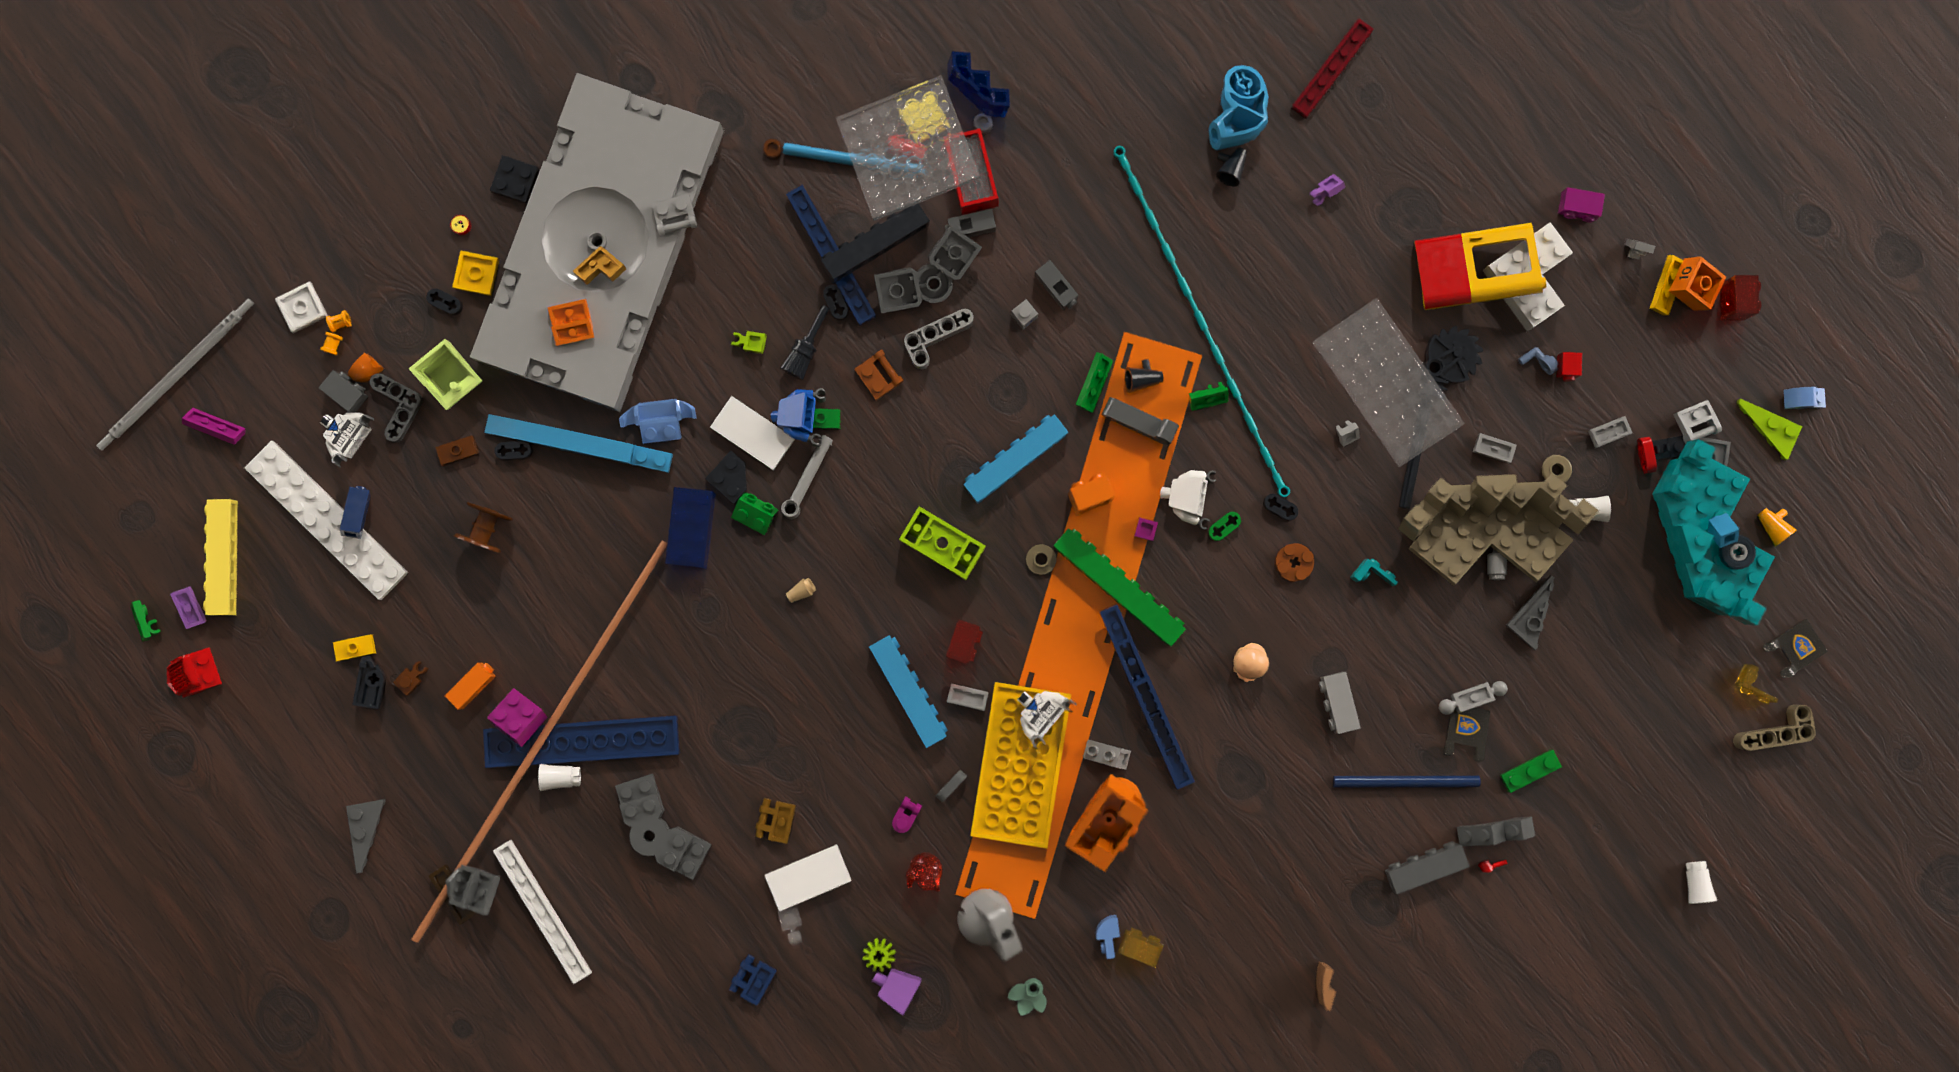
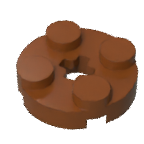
(1305, 560)

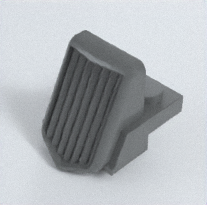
(472, 888)

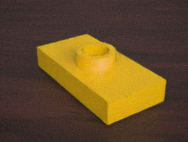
(354, 647)

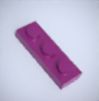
(213, 426)

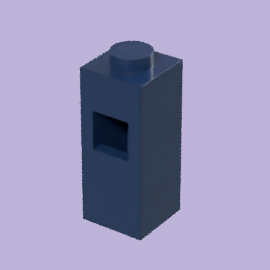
(355, 512)

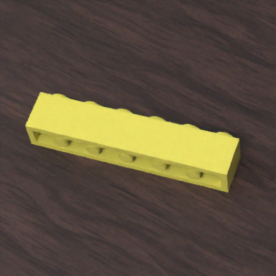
(220, 557)

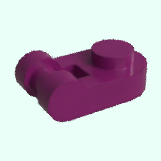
(902, 821)

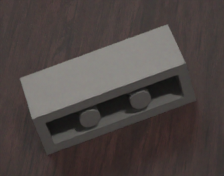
(1339, 702)

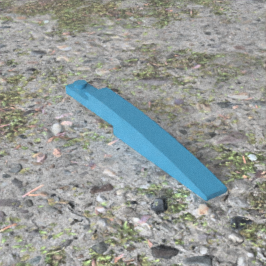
(579, 443)

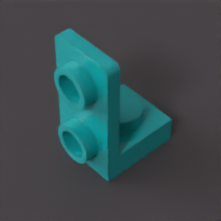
(1363, 572)

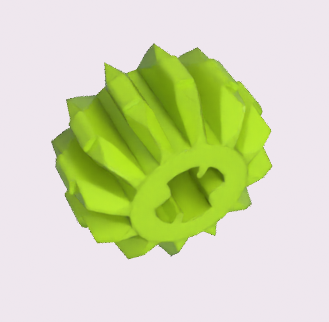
(874, 960)

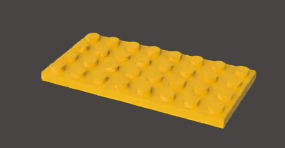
(1016, 778)

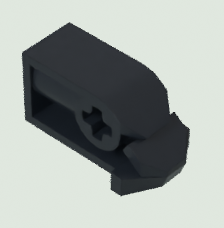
(366, 692)

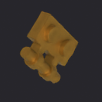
(781, 822)

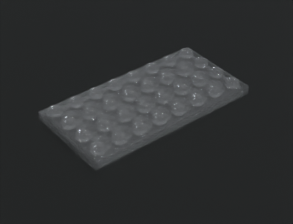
(1388, 382)

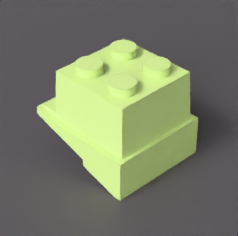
(445, 374)

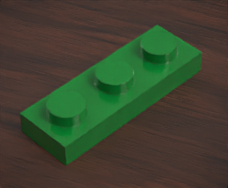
(1094, 382)
(1530, 771)

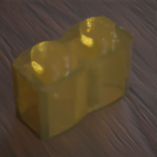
(1140, 947)

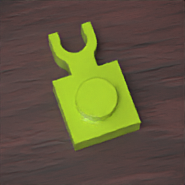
(752, 341)

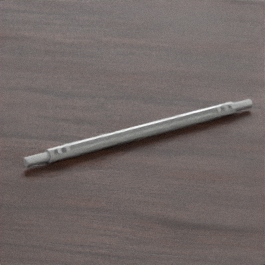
(175, 374)

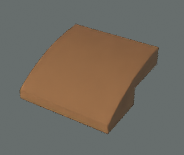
(1324, 991)

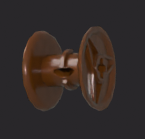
(483, 527)

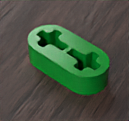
(1227, 529)

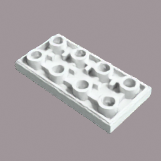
(752, 433)
(808, 877)

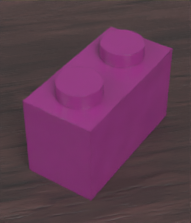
(1581, 204)

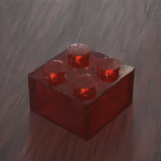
(1740, 297)
(963, 642)

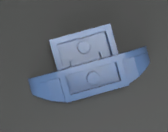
(658, 419)

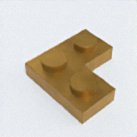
(599, 262)

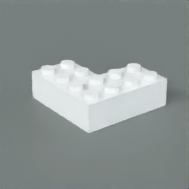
(1551, 250)

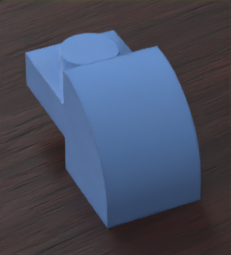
(1804, 398)
(1106, 930)

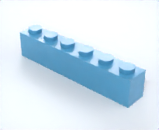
(1016, 458)
(907, 690)

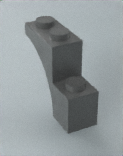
(1496, 832)

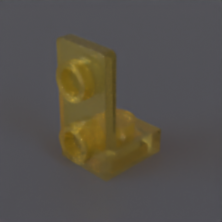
(1748, 676)

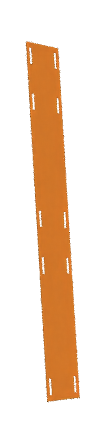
(1071, 650)

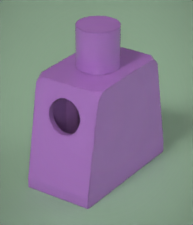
(897, 988)

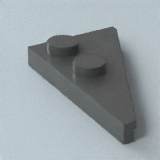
(1529, 619)
(362, 824)

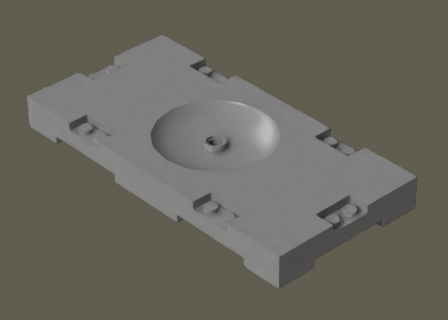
(597, 183)

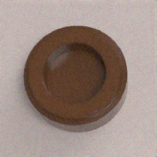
(772, 149)

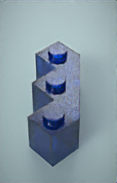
(976, 85)

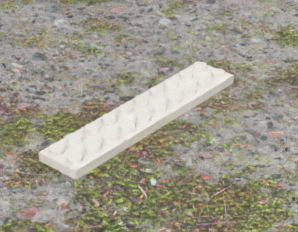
(323, 518)

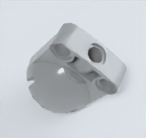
(989, 922)

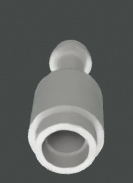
(1496, 566)

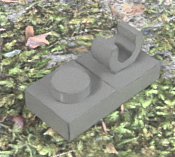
(1638, 248)

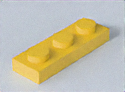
(1663, 298)

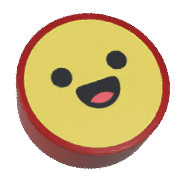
(460, 225)

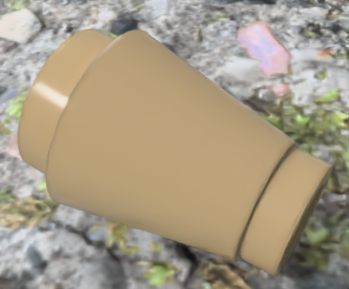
(801, 590)

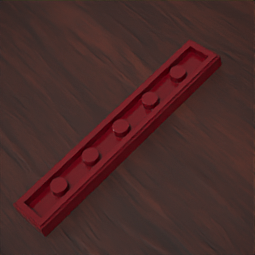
(1332, 68)

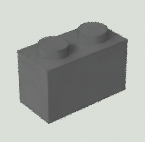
(343, 391)

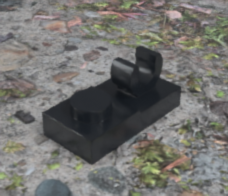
(1668, 447)

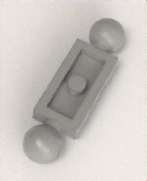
(1472, 697)

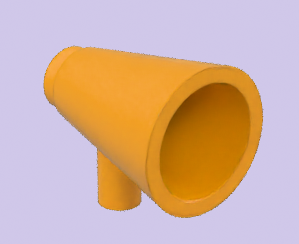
(1775, 526)

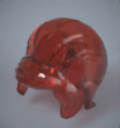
(926, 871)

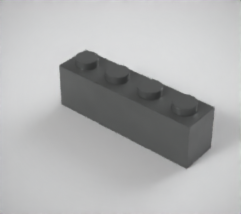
(1426, 867)

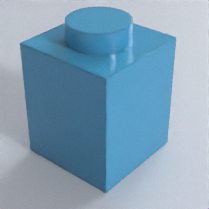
(1723, 530)

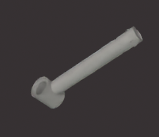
(807, 477)

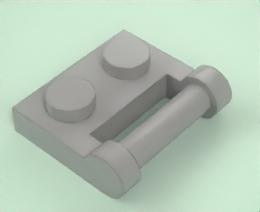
(672, 209)
(1694, 416)

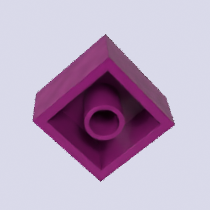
(517, 717)

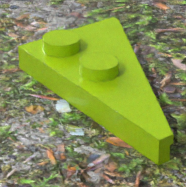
(1777, 430)

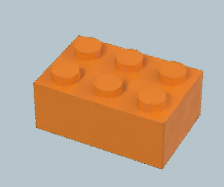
(1091, 494)

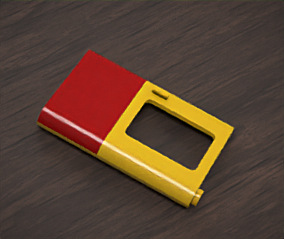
(1450, 273)

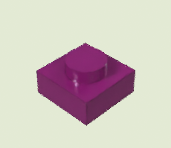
(1146, 529)

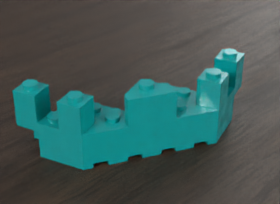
(1687, 498)

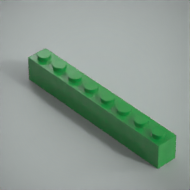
(1121, 589)

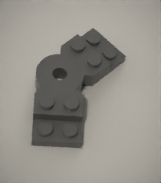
(947, 262)
(672, 847)

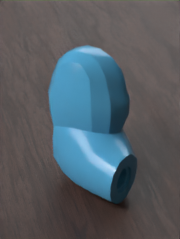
(1244, 108)

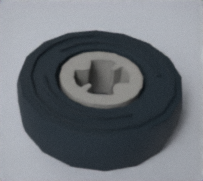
(1741, 561)

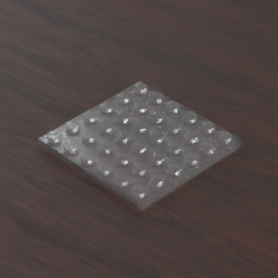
(907, 148)

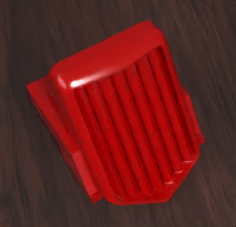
(193, 673)

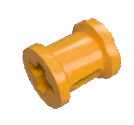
(331, 321)
(331, 343)

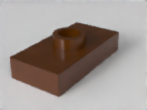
(457, 450)

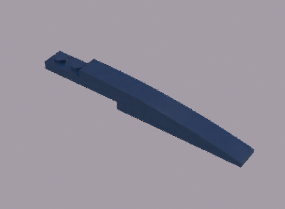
(1146, 696)

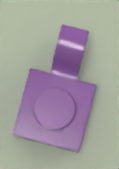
(1327, 187)

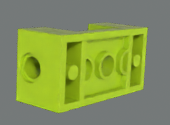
(958, 556)

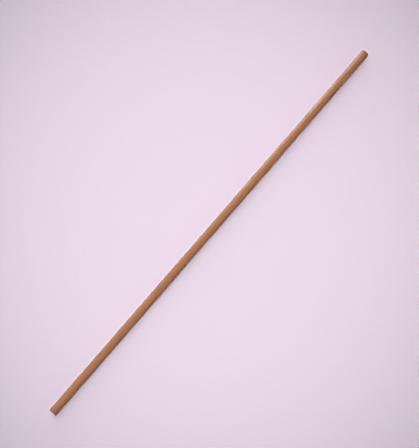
(545, 733)

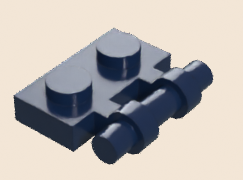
(758, 981)

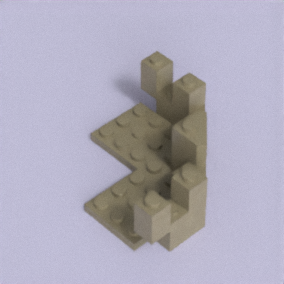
(1497, 512)

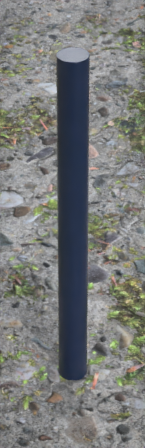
(1405, 781)

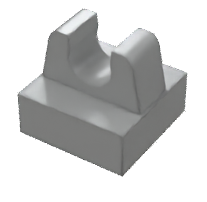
(1348, 434)

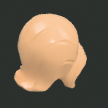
(1250, 662)

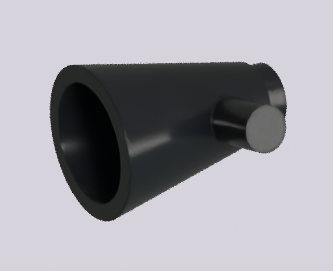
(1232, 170)
(1142, 378)

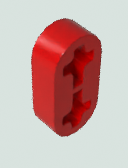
(1646, 455)

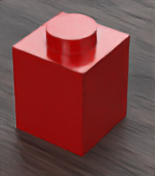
(1569, 365)

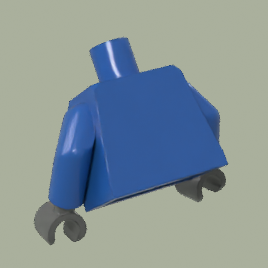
(797, 414)

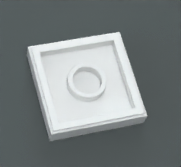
(301, 307)

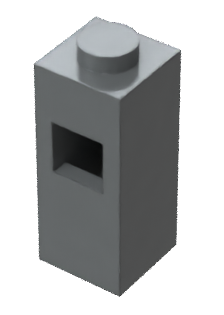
(974, 223)
(1056, 285)

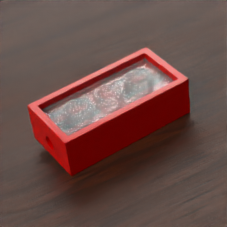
(982, 192)

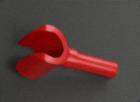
(1485, 865)

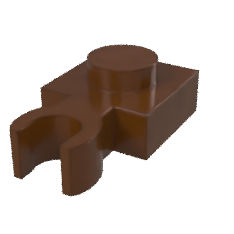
(408, 679)

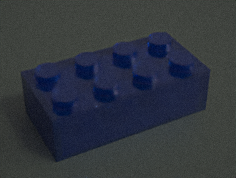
(690, 527)

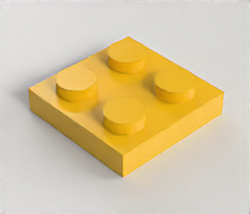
(475, 273)

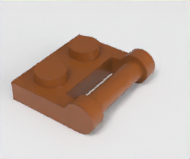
(872, 377)

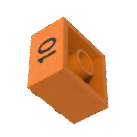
(1697, 283)

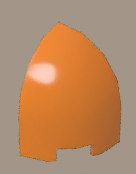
(364, 368)

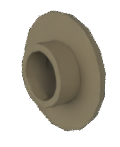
(1566, 468)
(1031, 559)

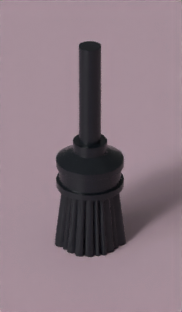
(803, 349)

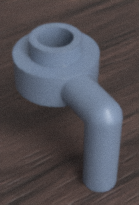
(1548, 363)

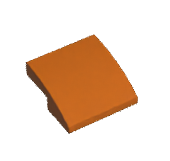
(571, 322)

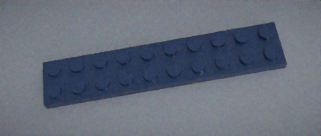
(588, 742)

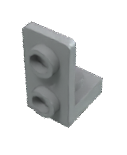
(1106, 754)

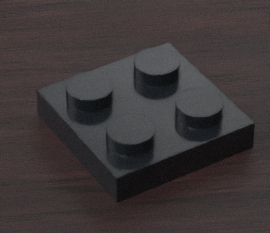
(514, 179)

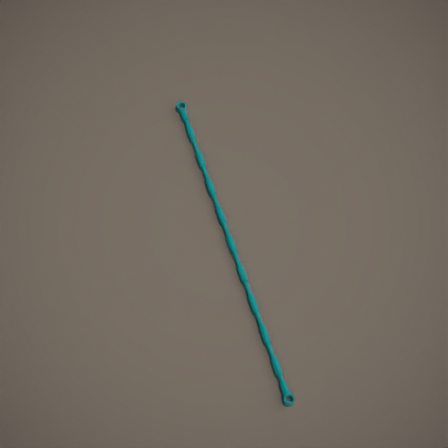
(1201, 321)

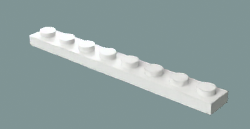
(542, 911)

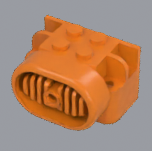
(1108, 822)

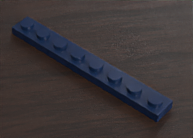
(824, 243)

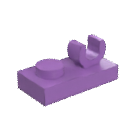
(188, 607)

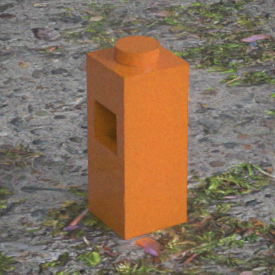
(470, 685)

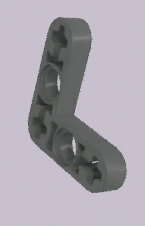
(404, 405)

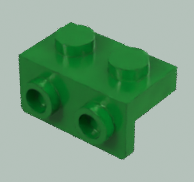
(754, 513)

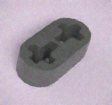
(951, 785)

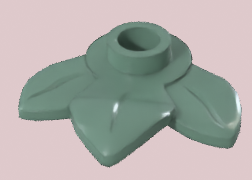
(1028, 999)

